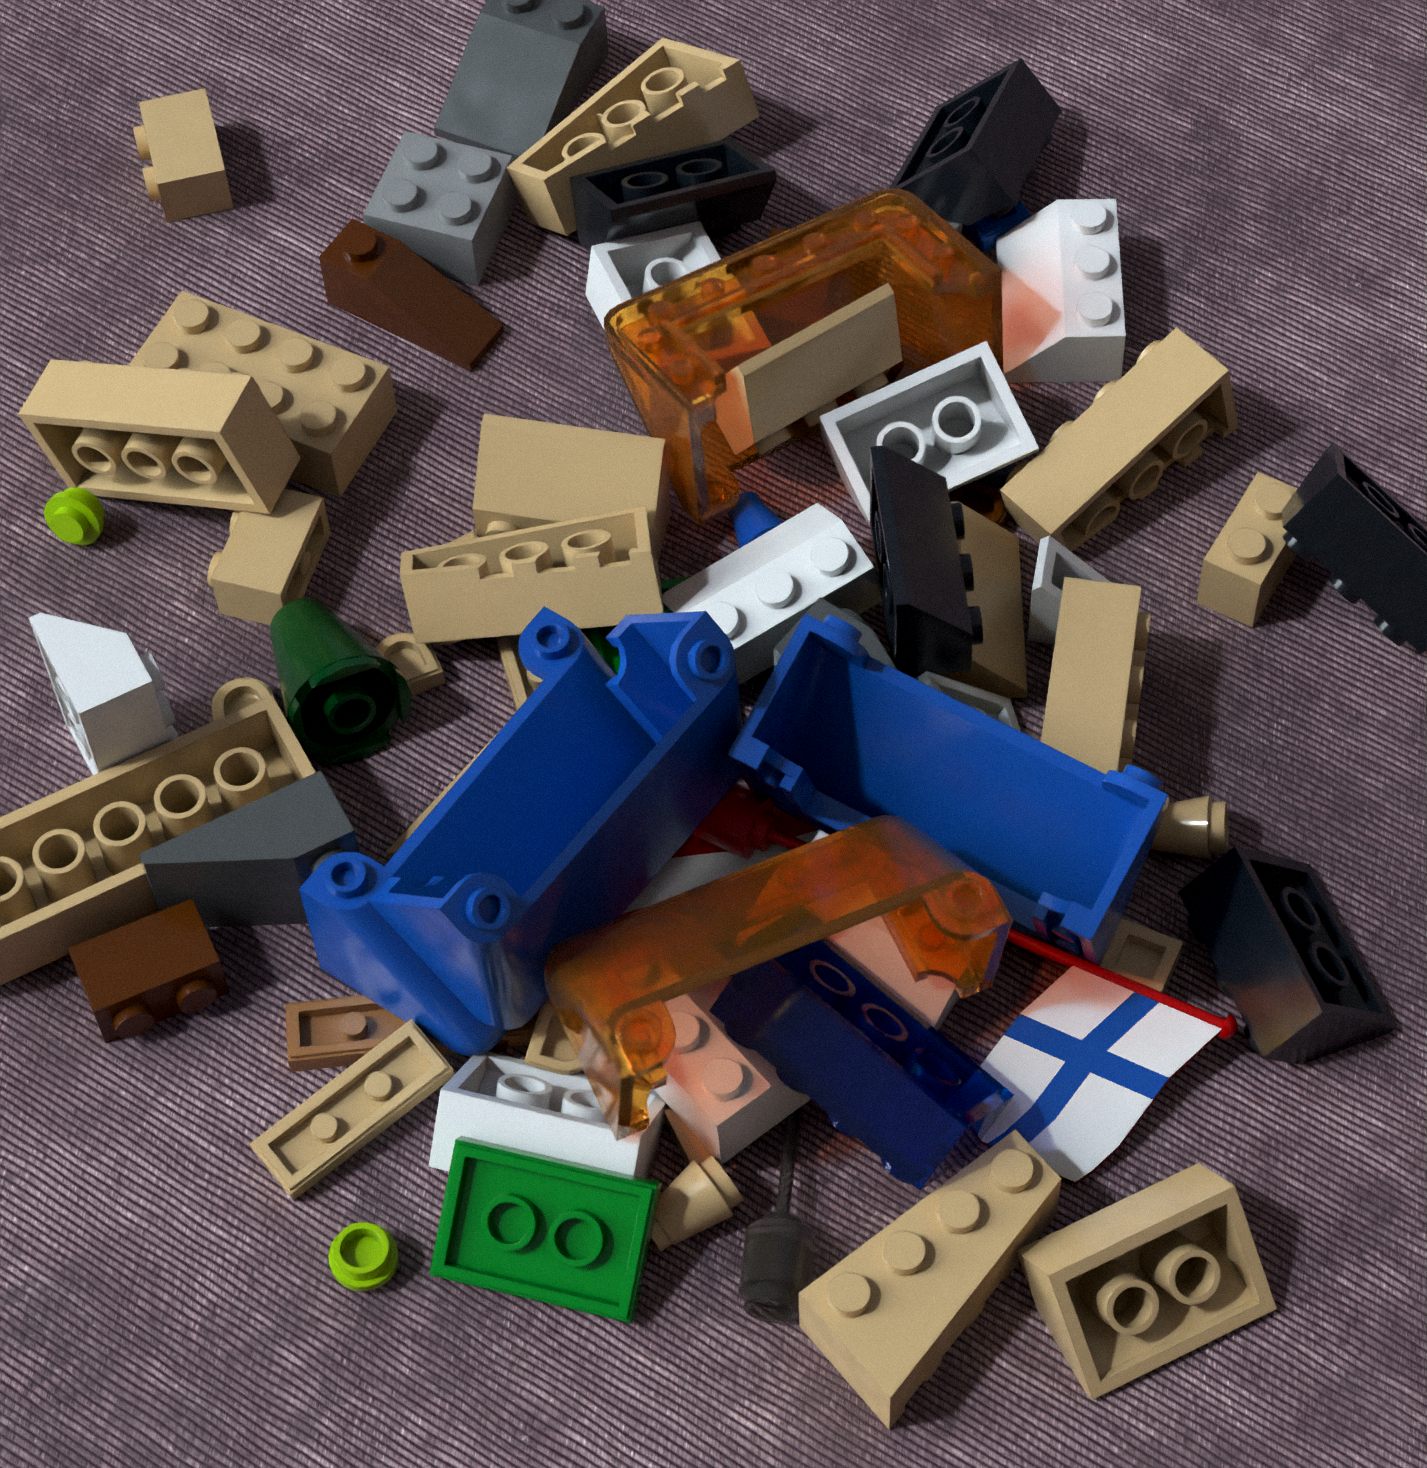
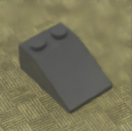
(522, 72)
(253, 858)

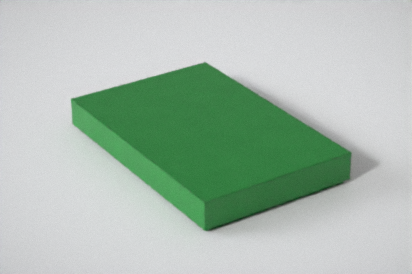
(545, 1228)

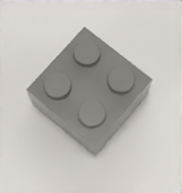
(445, 203)

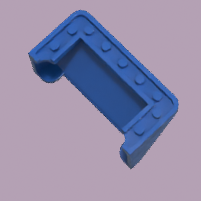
(863, 741)
(500, 818)
(492, 943)

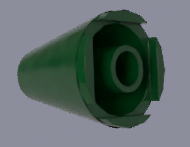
(335, 684)

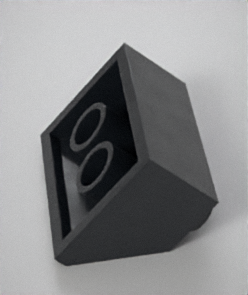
(981, 146)
(704, 183)
(1365, 542)
(921, 568)
(1284, 957)

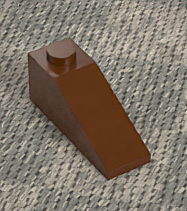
(405, 295)

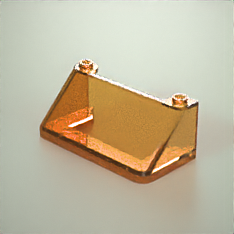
(697, 328)
(619, 974)

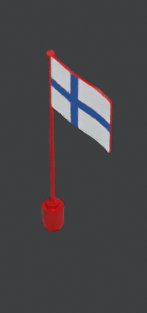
(1076, 1058)

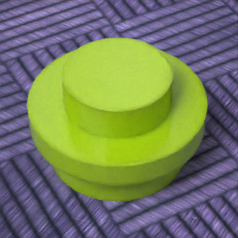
(75, 516)
(363, 1256)

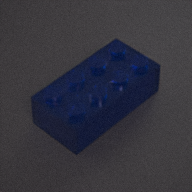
(863, 1059)

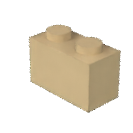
(184, 155)
(1248, 553)
(269, 557)

